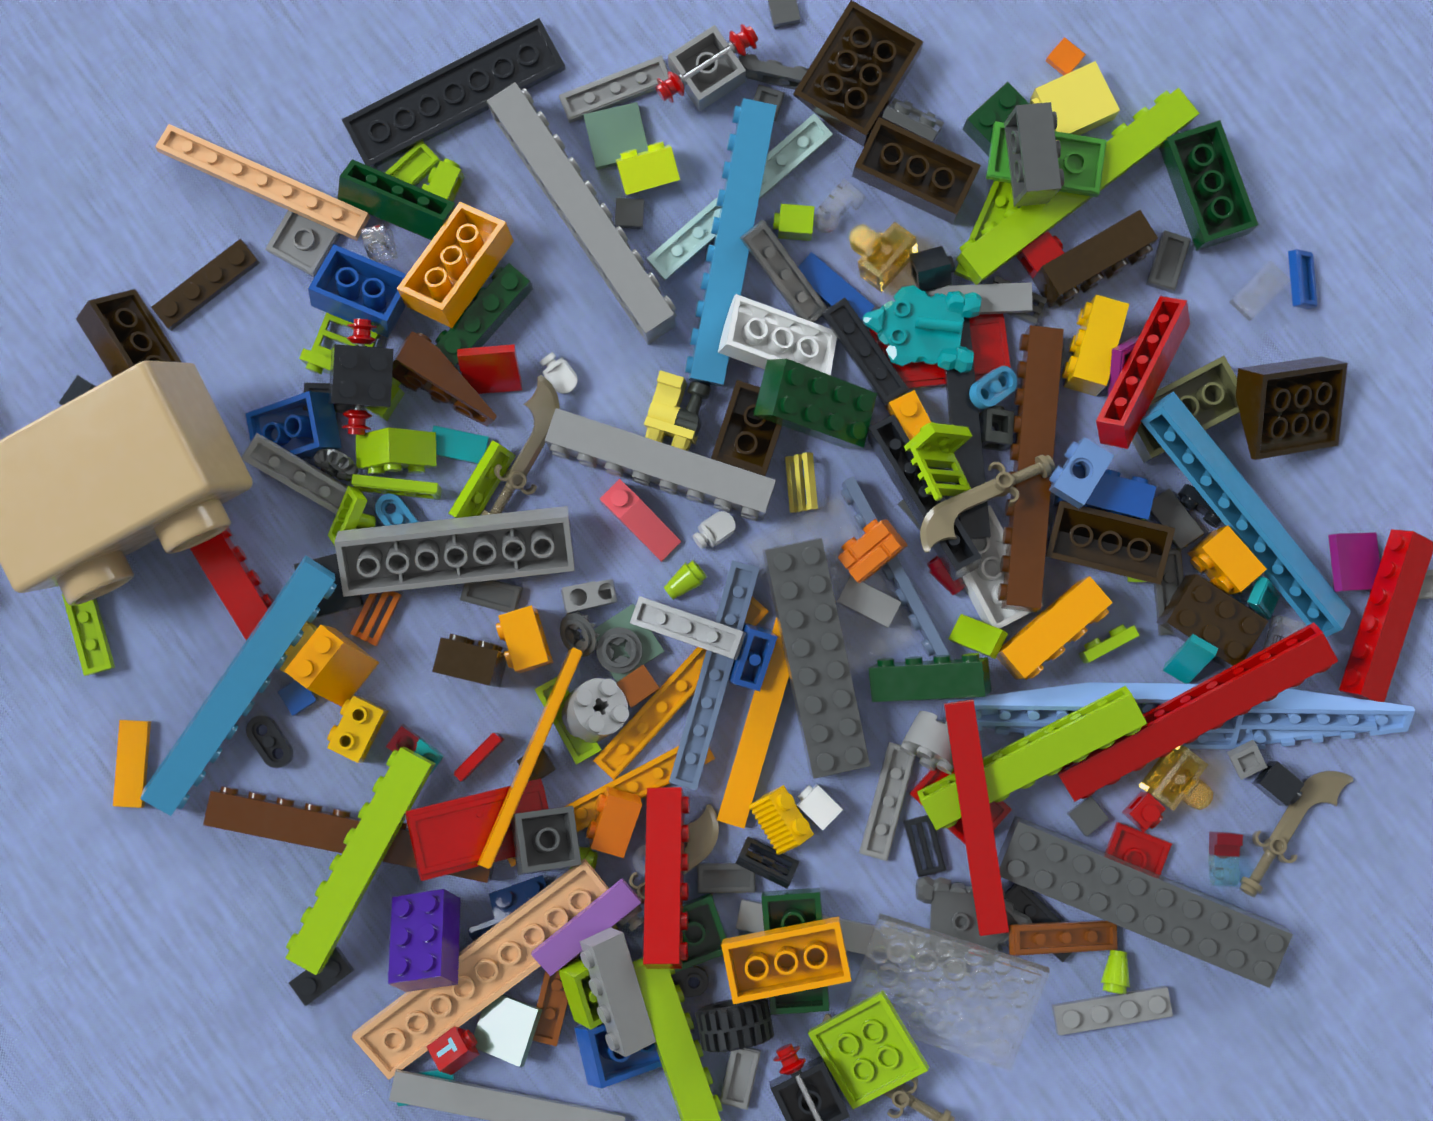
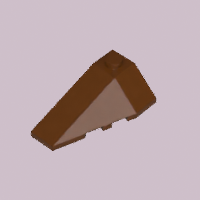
(425, 367)

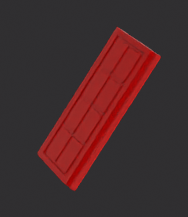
(989, 350)
(454, 832)

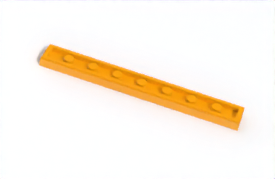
(661, 707)
(755, 739)
(530, 758)
(649, 775)

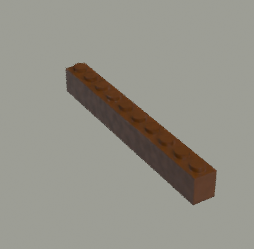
(1035, 436)
(305, 826)

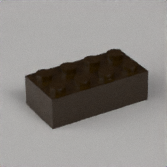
(915, 170)
(1094, 259)

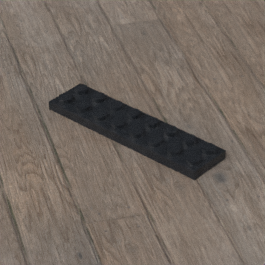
(452, 94)

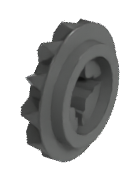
(335, 464)
(571, 636)
(605, 651)

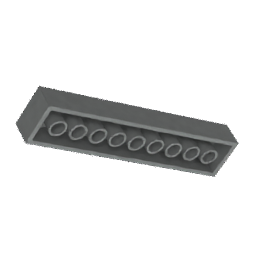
(1143, 902)

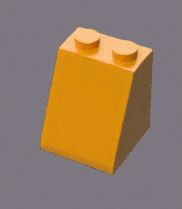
(331, 665)

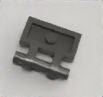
(913, 119)

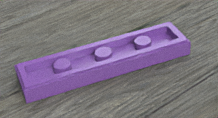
(596, 917)

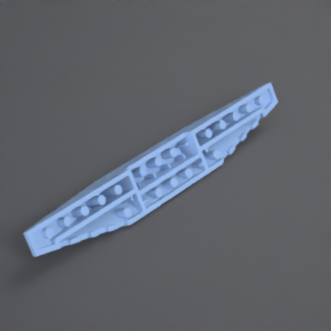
(1283, 720)

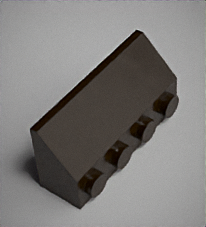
(124, 332)
(1110, 542)

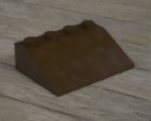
(858, 71)
(1291, 405)

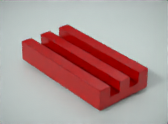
(478, 756)

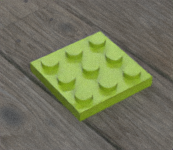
(868, 1050)

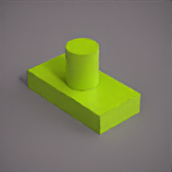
(351, 514)

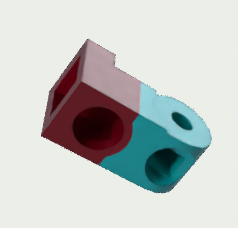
(407, 738)

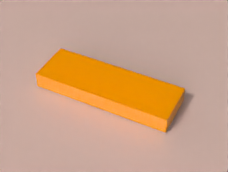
(131, 763)

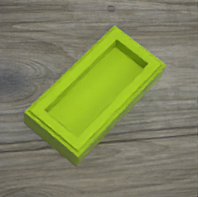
(414, 164)
(978, 636)

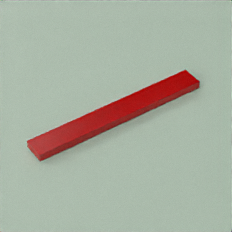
(976, 817)

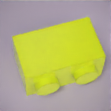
(647, 168)

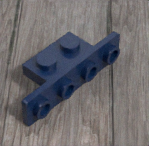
(507, 901)

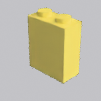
(1079, 100)

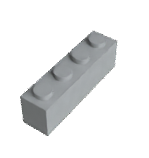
(617, 992)

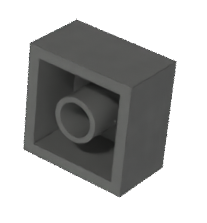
(545, 840)

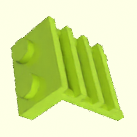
(319, 358)
(935, 448)

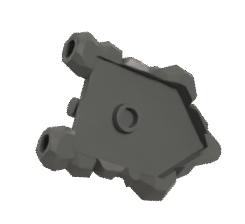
(955, 912)

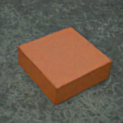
(1065, 57)

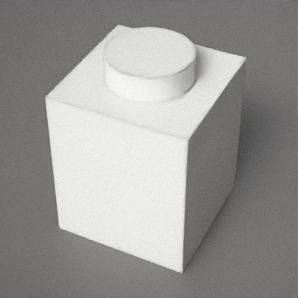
(818, 805)

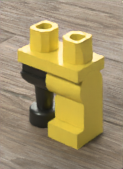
(668, 418)

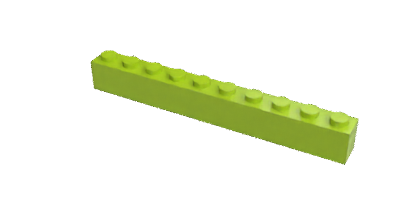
(1122, 152)

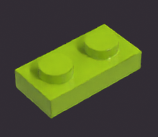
(1118, 637)

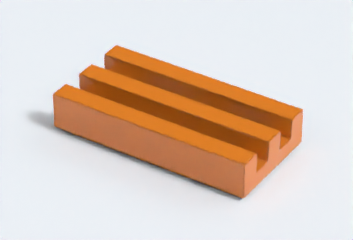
(385, 621)

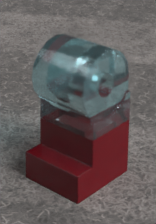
(1224, 858)

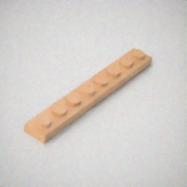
(262, 182)

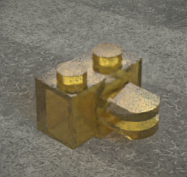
(882, 253)
(1177, 780)

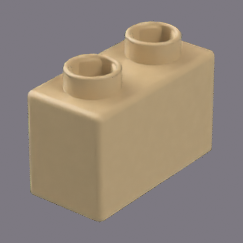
(112, 475)

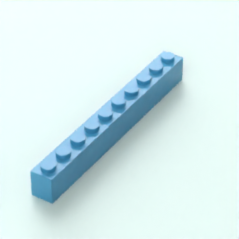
(729, 254)
(1245, 514)
(238, 686)

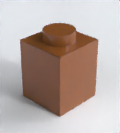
(638, 686)

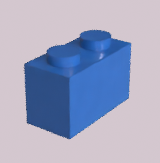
(753, 657)

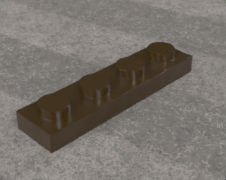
(205, 284)

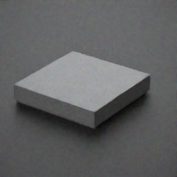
(302, 243)

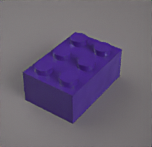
(424, 940)

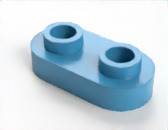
(989, 391)
(400, 516)

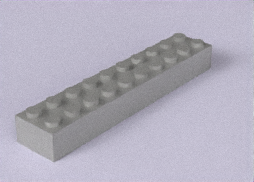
(581, 212)

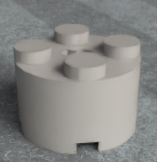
(608, 703)
(930, 742)

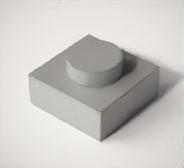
(1247, 759)

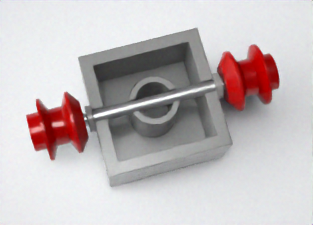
(707, 66)

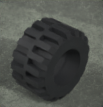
(734, 1026)

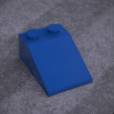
(297, 429)
(606, 1066)

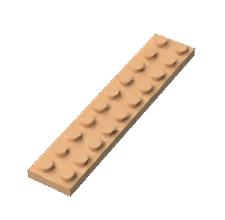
(484, 973)

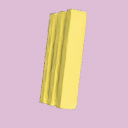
(798, 484)

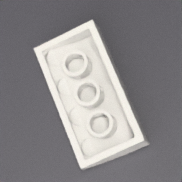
(765, 333)
(984, 582)

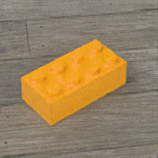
(455, 264)
(1053, 627)
(786, 960)

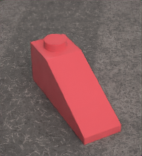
(640, 520)

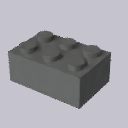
(1033, 154)

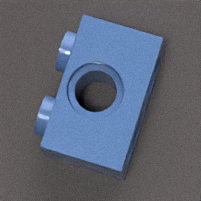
(1092, 459)

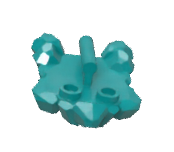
(925, 327)

